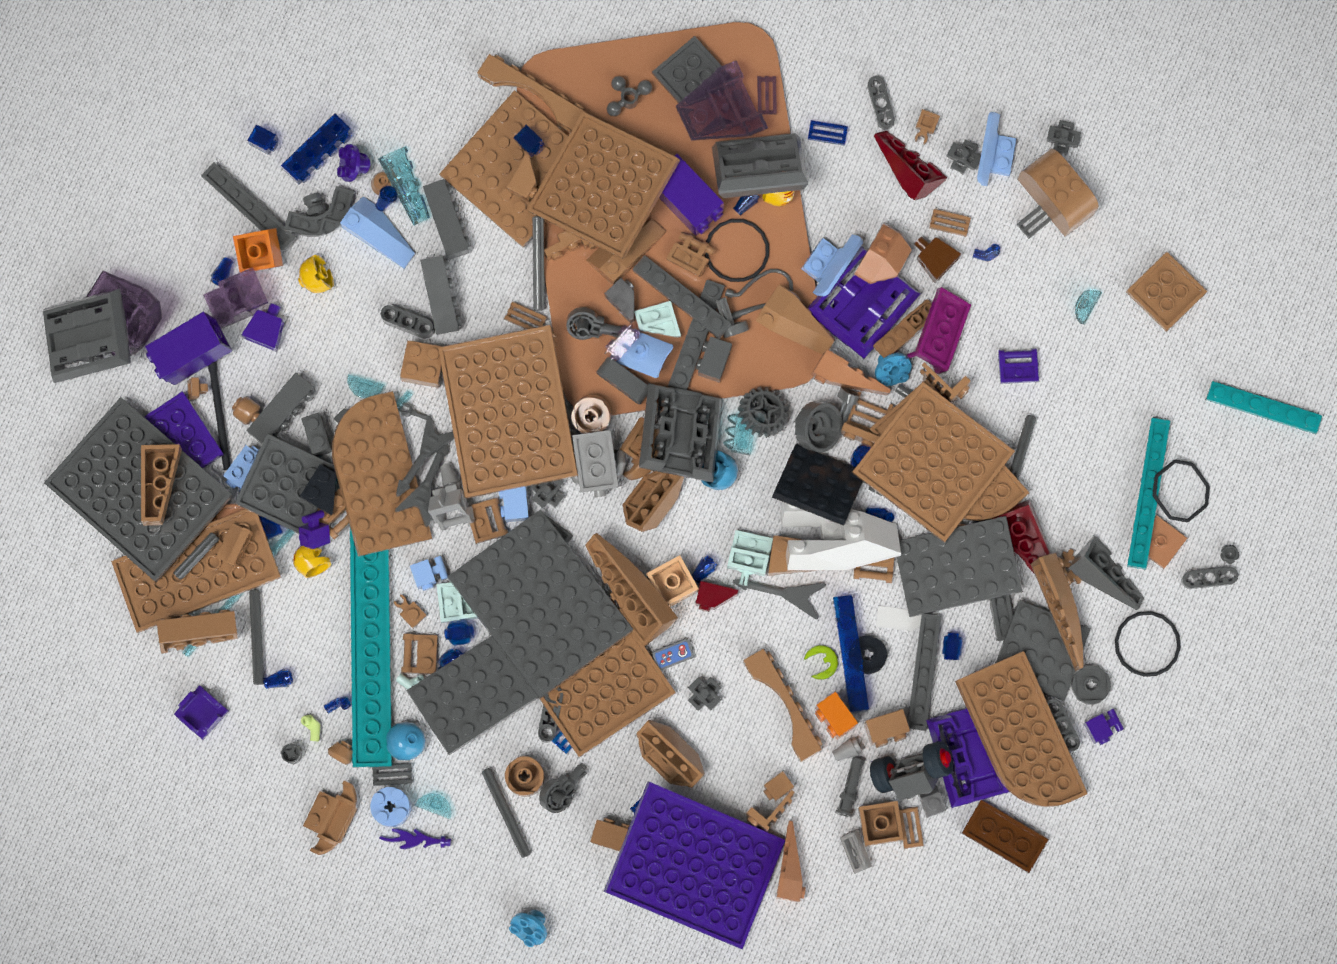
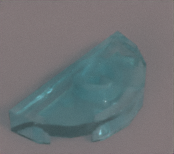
(1085, 304)
(364, 388)
(435, 804)

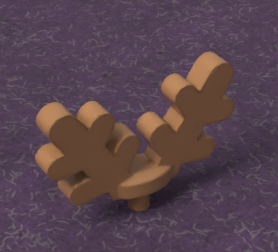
(1068, 557)

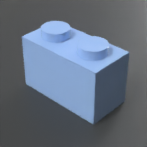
(515, 505)

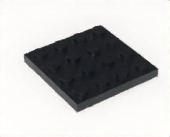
(818, 485)

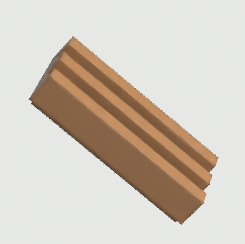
(949, 222)
(511, 311)
(918, 827)

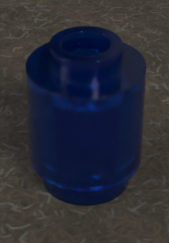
(952, 646)

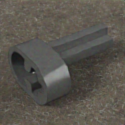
(735, 328)
(849, 398)

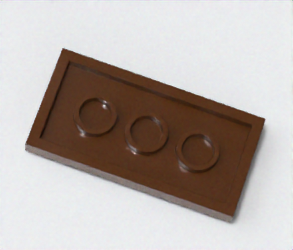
(1004, 836)

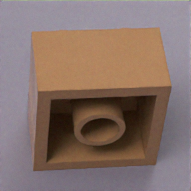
(421, 364)
(887, 728)
(880, 823)

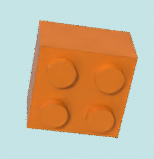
(258, 250)
(836, 716)

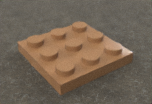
(1166, 291)

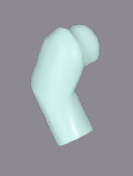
(408, 683)

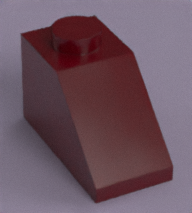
(713, 596)

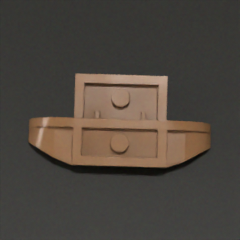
(632, 448)
(331, 818)

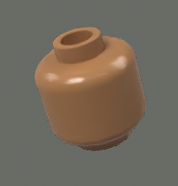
(246, 410)

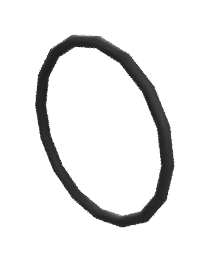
(766, 250)
(1156, 615)

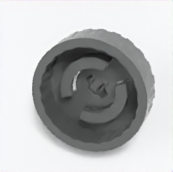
(809, 424)

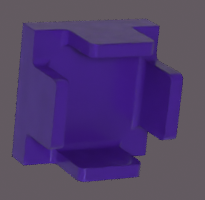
(200, 712)

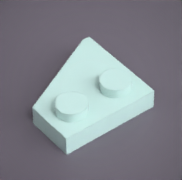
(658, 320)

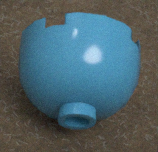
(725, 472)
(405, 741)

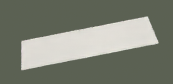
(898, 618)

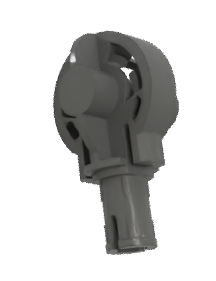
(589, 324)
(560, 791)

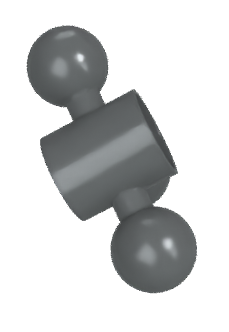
(618, 83)

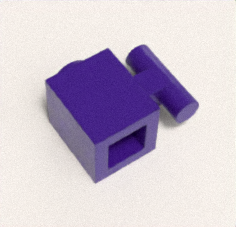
(314, 533)
(1099, 728)

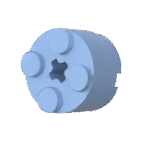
(382, 799)

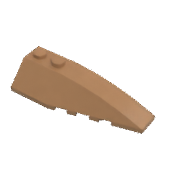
(634, 593)
(1061, 604)

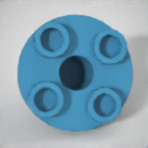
(893, 369)
(529, 927)

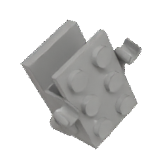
(597, 463)

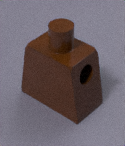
(936, 257)

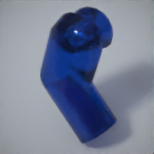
(342, 702)

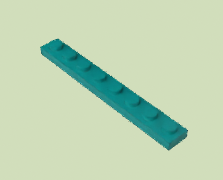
(1146, 503)

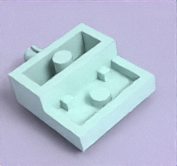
(749, 554)
(452, 605)

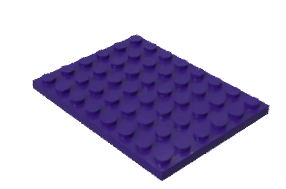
(694, 865)

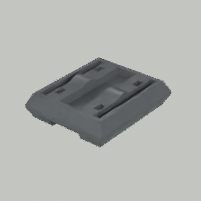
(759, 165)
(85, 333)
(679, 433)

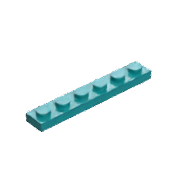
(1264, 407)

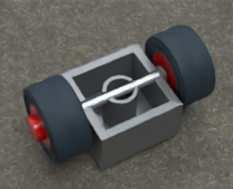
(912, 774)

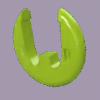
(831, 658)

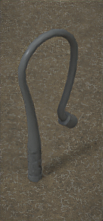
(730, 293)

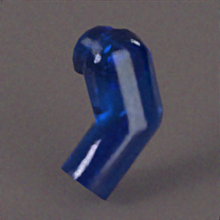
(987, 255)
(881, 513)

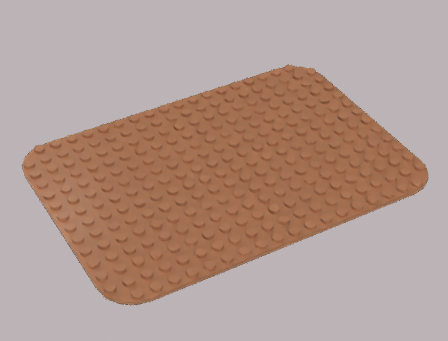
(756, 355)

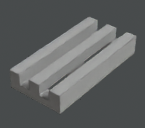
(858, 851)

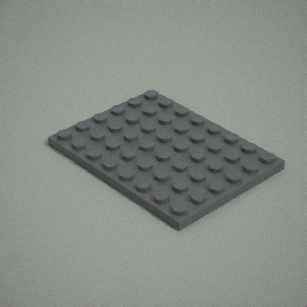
(105, 488)
(540, 604)

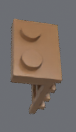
(949, 393)
(855, 431)
(755, 818)

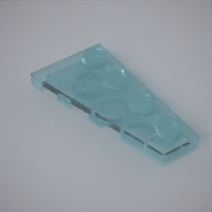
(402, 179)

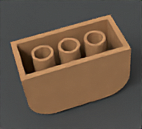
(1059, 191)

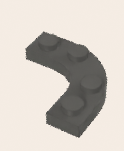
(325, 223)

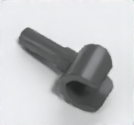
(412, 412)

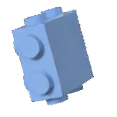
(240, 467)

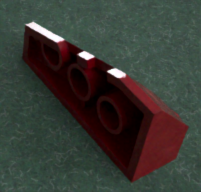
(912, 173)
(1026, 533)

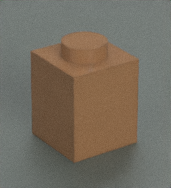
(778, 787)

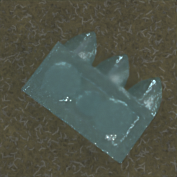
(742, 439)

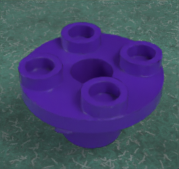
(352, 163)

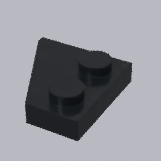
(321, 490)

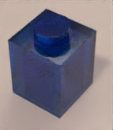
(263, 140)
(529, 141)

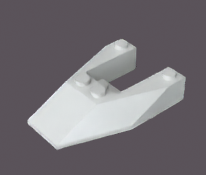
(857, 543)

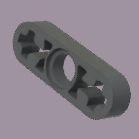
(872, 91)
(1224, 581)

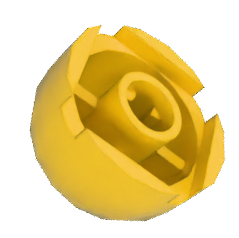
(314, 275)

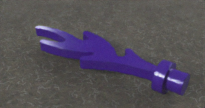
(413, 841)

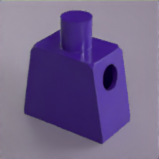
(265, 328)

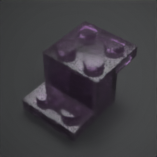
(236, 298)

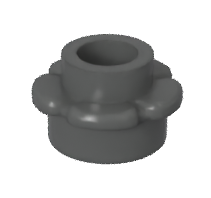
(1234, 554)

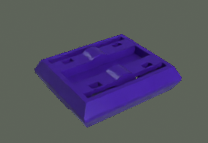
(862, 306)
(968, 757)

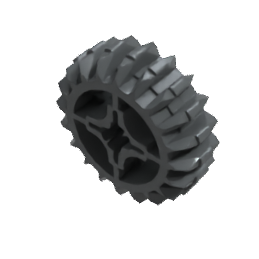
(768, 403)

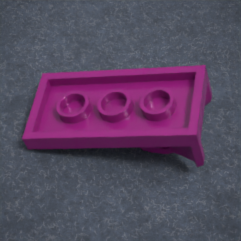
(942, 330)

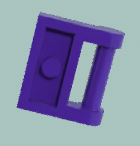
(1018, 372)

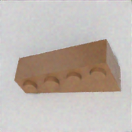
(196, 630)

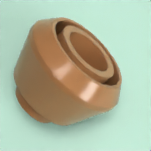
(375, 185)
(341, 752)

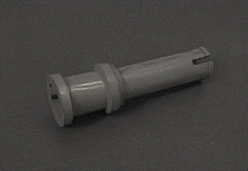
(848, 795)

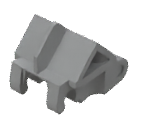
(447, 500)

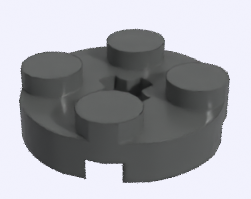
(1097, 676)

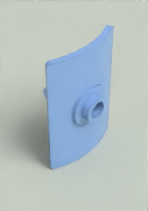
(646, 355)

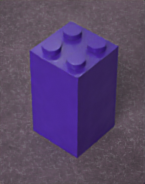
(691, 199)
(188, 348)

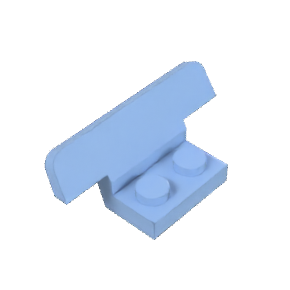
(996, 151)
(828, 263)

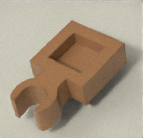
(926, 124)
(411, 613)

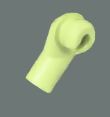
(313, 725)

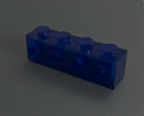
(317, 149)

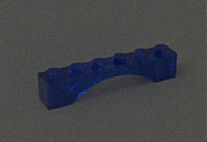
(850, 654)

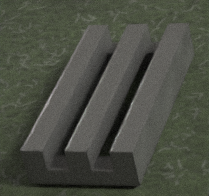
(1038, 228)
(397, 774)

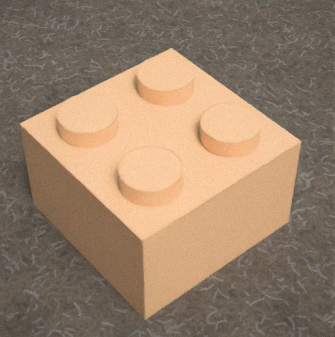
(673, 581)

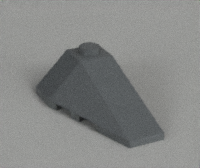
(1099, 570)

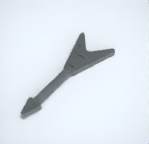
(430, 444)
(421, 495)
(795, 595)

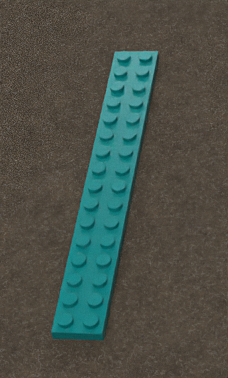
(370, 657)

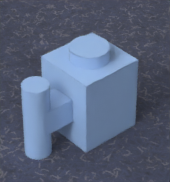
(424, 573)

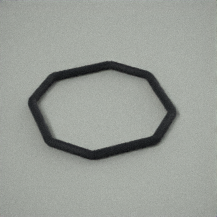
(1160, 503)

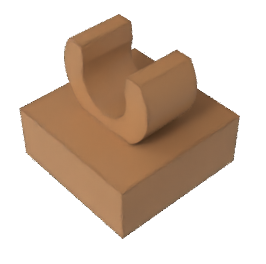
(195, 388)

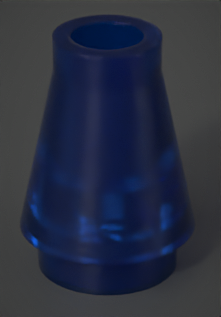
(386, 197)
(745, 203)
(222, 271)
(704, 568)
(281, 678)

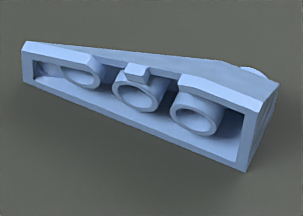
(377, 231)

